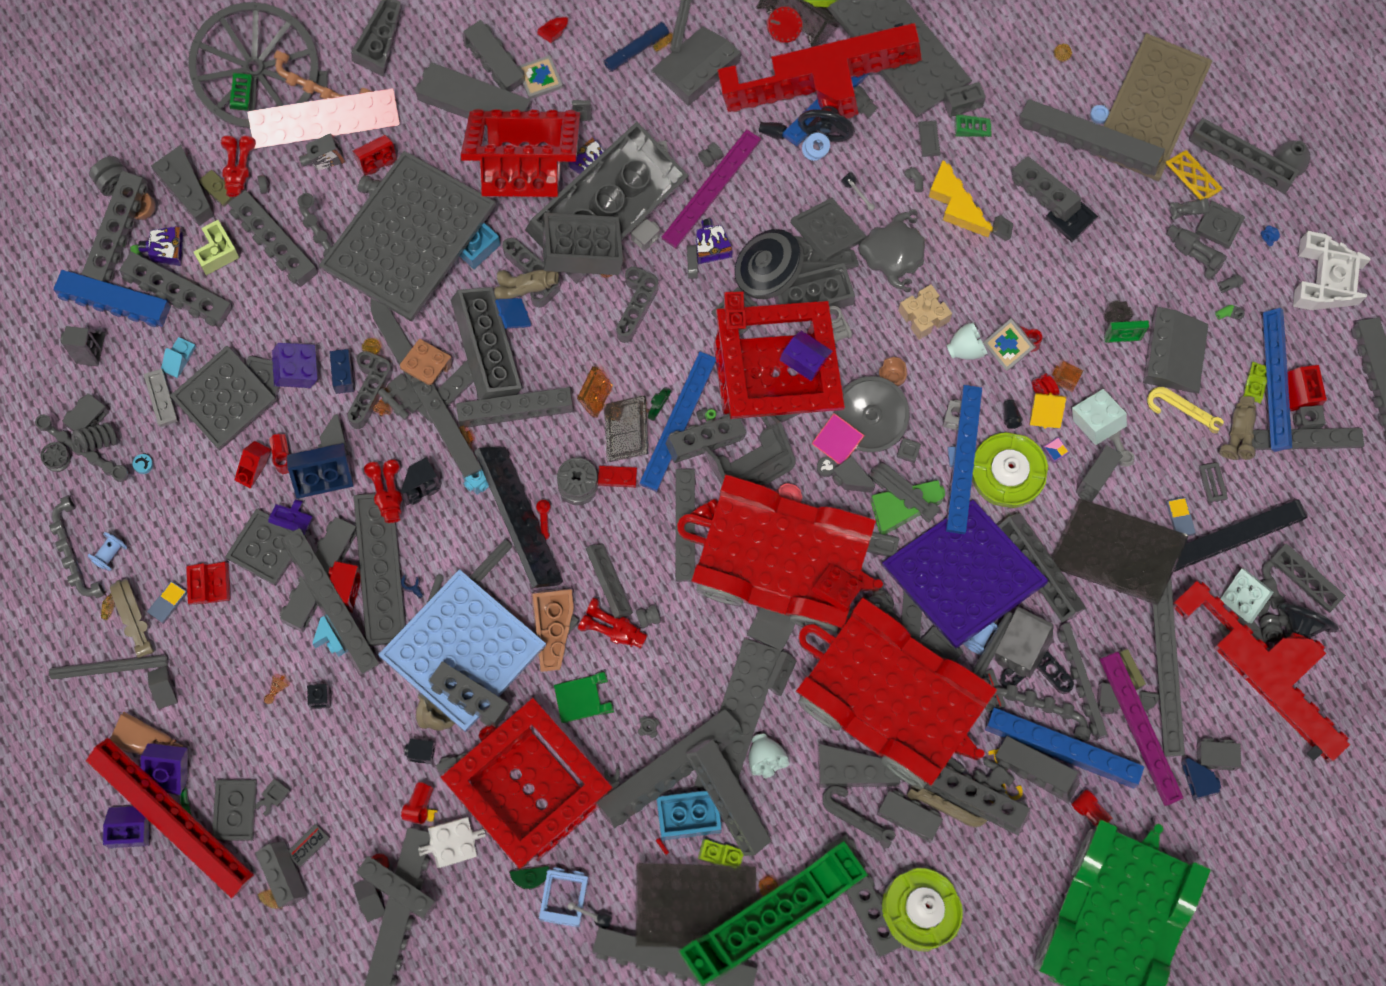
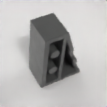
(83, 344)

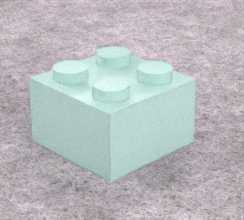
(1099, 417)

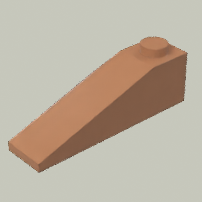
(552, 620)

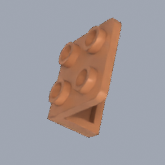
(425, 362)

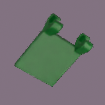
(581, 699)

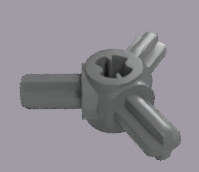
(884, 602)

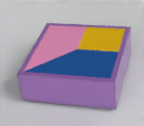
(1055, 450)

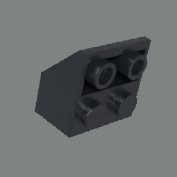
(419, 482)

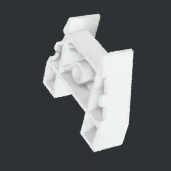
(1336, 274)

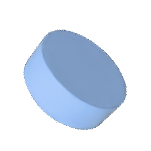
(1099, 114)

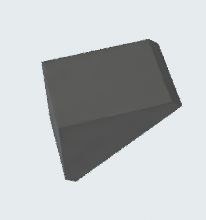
(161, 687)
(369, 900)

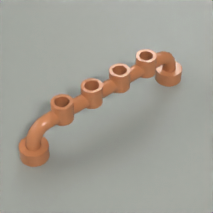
(309, 86)

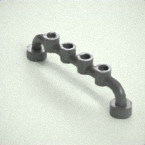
(310, 221)
(118, 472)
(64, 545)
(1276, 598)
(1048, 706)

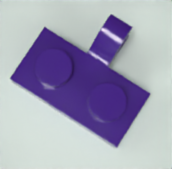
(290, 518)

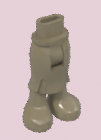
(524, 283)
(1242, 429)

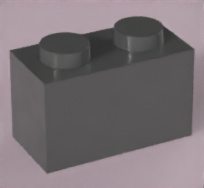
(85, 414)
(1219, 755)

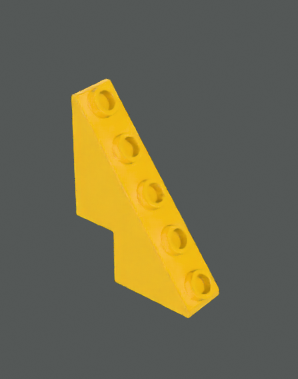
(960, 208)

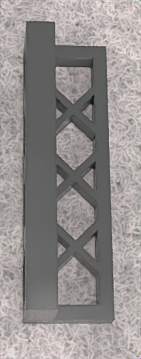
(1309, 575)

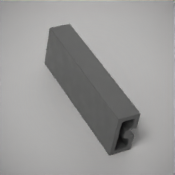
(463, 94)

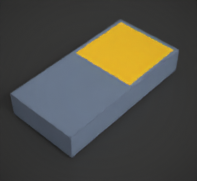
(1181, 516)
(167, 602)

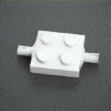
(452, 842)

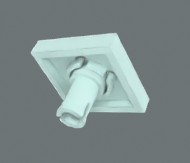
(1257, 594)

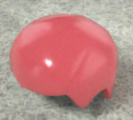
(790, 492)

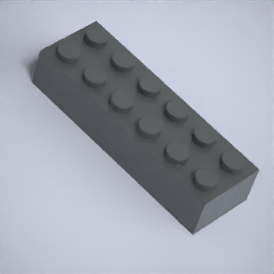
(485, 343)

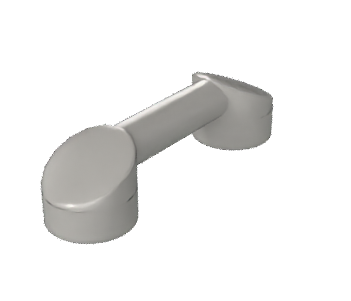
(1128, 457)

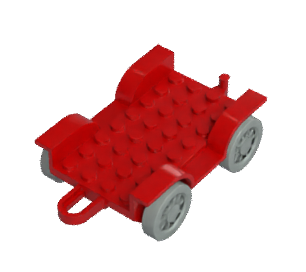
(776, 551)
(893, 695)

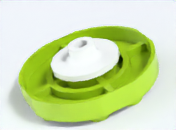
(1009, 470)
(922, 909)

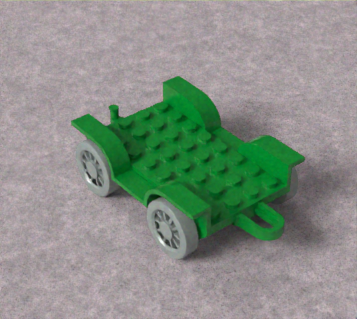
(1121, 913)

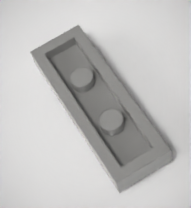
(160, 397)

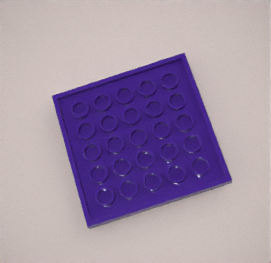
(965, 577)

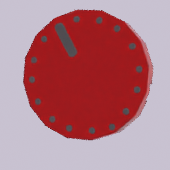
(784, 24)

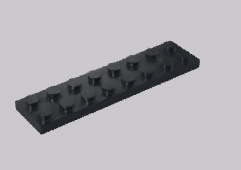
(518, 517)

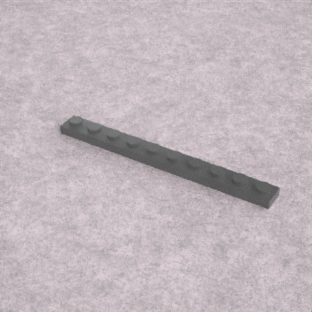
(1168, 675)

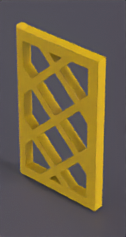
(1207, 178)

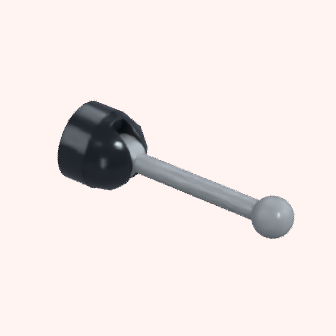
(850, 181)
(601, 919)

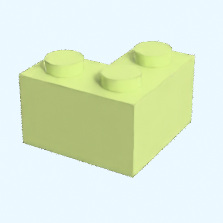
(218, 251)

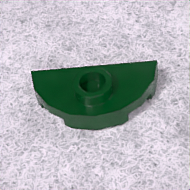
(658, 402)
(529, 878)

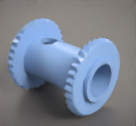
(811, 153)
(107, 551)
(978, 641)

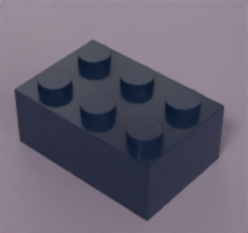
(319, 470)

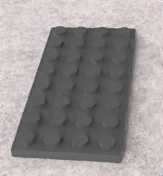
(917, 84)

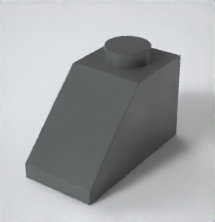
(333, 434)
(852, 477)

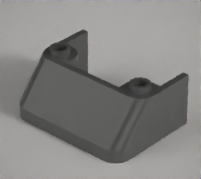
(763, 463)

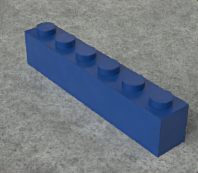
(111, 298)

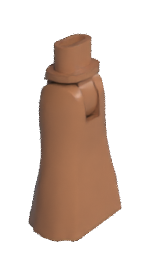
(133, 735)

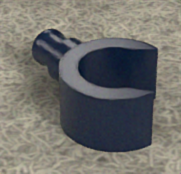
(415, 589)

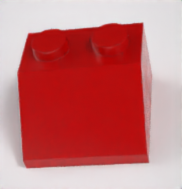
(346, 582)

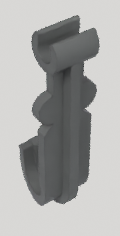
(890, 480)
(854, 819)

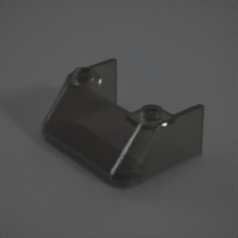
(816, 21)

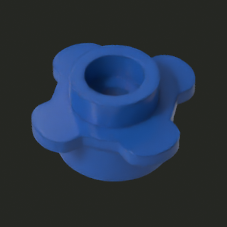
(1270, 235)

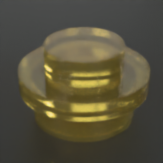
(1063, 52)
(371, 345)

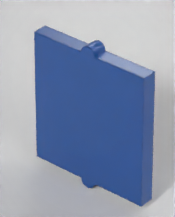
(513, 313)

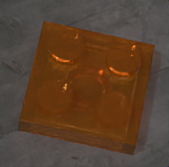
(594, 391)

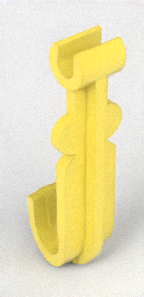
(1184, 406)

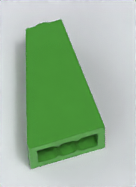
(892, 513)

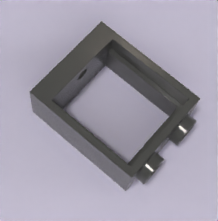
(1099, 474)

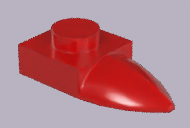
(553, 29)

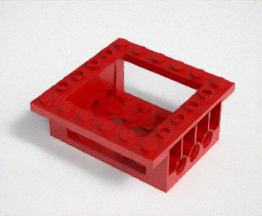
(517, 168)
(781, 395)
(498, 802)

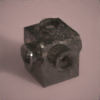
(1118, 312)

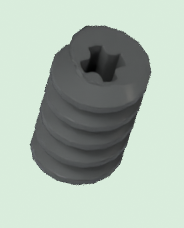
(93, 436)

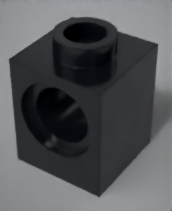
(318, 696)
(420, 751)

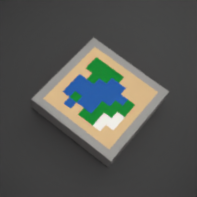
(540, 77)
(1009, 344)

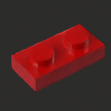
(617, 476)

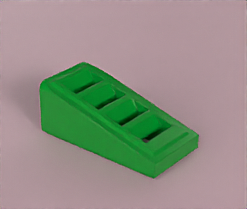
(238, 105)
(966, 132)

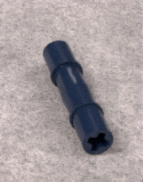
(636, 46)

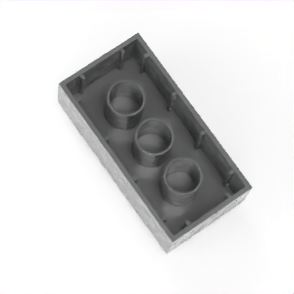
(622, 183)

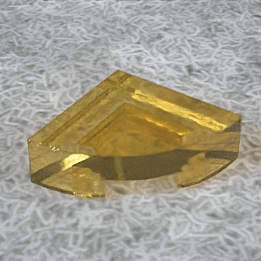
(663, 42)
(107, 607)
(268, 899)

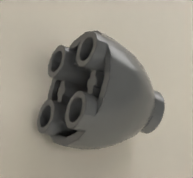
(1294, 154)

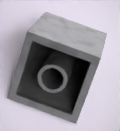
(1024, 643)

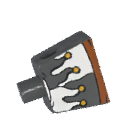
(323, 153)

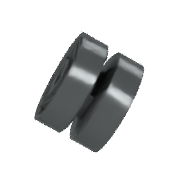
(106, 174)

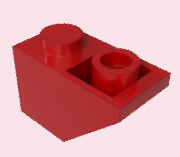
(252, 463)

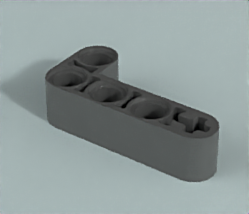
(533, 264)
(634, 306)
(366, 392)

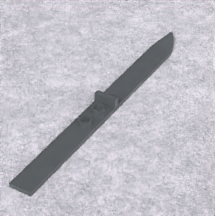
(426, 393)

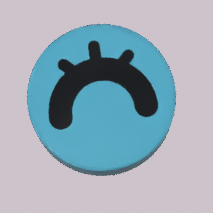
(142, 464)

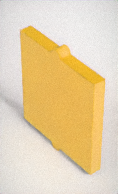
(1047, 410)

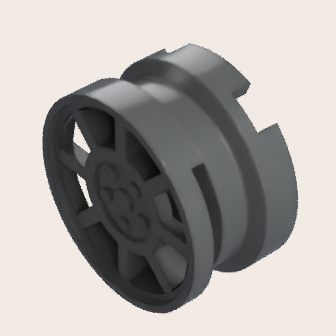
(56, 457)

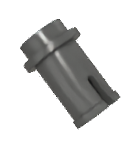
(1228, 284)

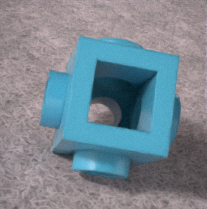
(476, 484)

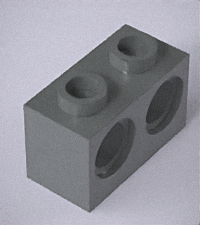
(964, 99)

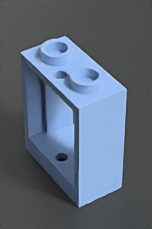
(558, 873)

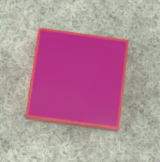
(838, 439)

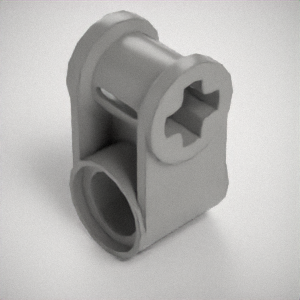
(840, 327)

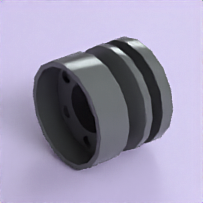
(576, 491)

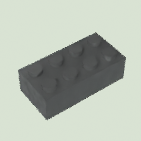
(820, 285)

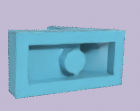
(177, 357)
(324, 634)

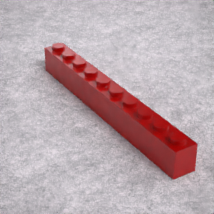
(169, 817)

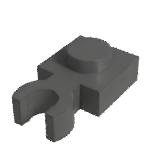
(447, 763)
(274, 794)

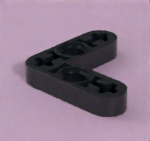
(1065, 677)

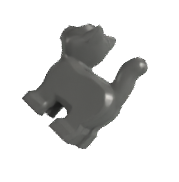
(1189, 208)
(997, 777)

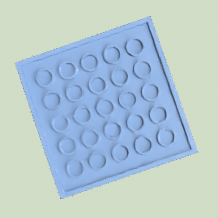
(470, 635)

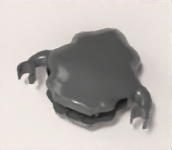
(895, 249)

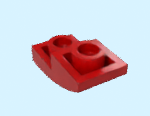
(734, 310)

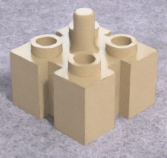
(925, 312)

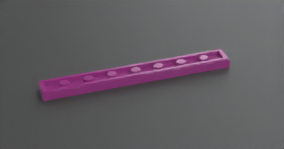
(711, 189)
(1141, 729)

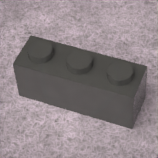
(910, 816)
(281, 874)

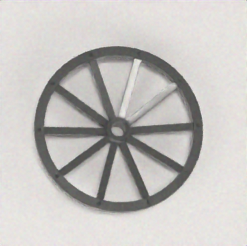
(254, 60)

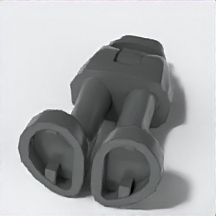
(1189, 244)

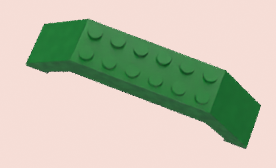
(773, 915)

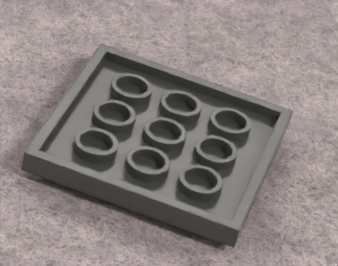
(223, 397)

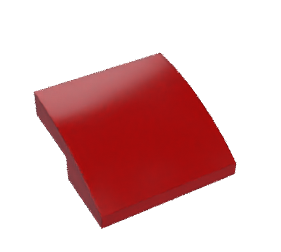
(208, 583)

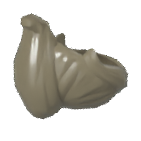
(430, 716)

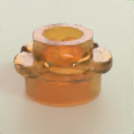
(767, 881)

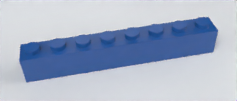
(1065, 748)

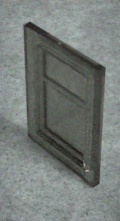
(626, 429)

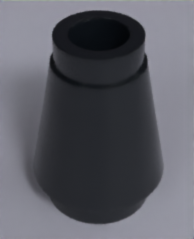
(772, 129)
(1012, 416)

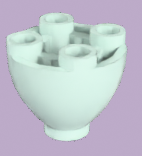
(966, 343)
(766, 756)

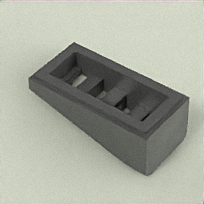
(584, 108)

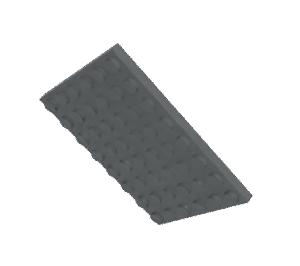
(407, 235)

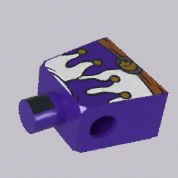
(586, 155)
(712, 243)
(164, 245)

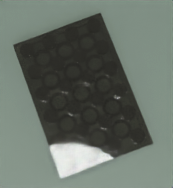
(1119, 551)
(688, 901)

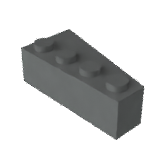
(377, 38)
(493, 56)
(182, 183)
(852, 769)
(1038, 769)

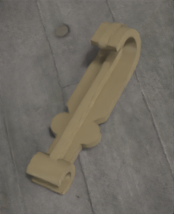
(131, 616)
(946, 807)

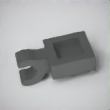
(613, 780)

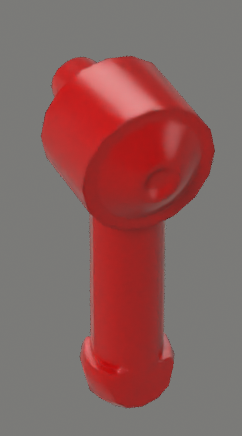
(543, 508)

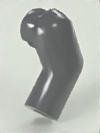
(917, 177)

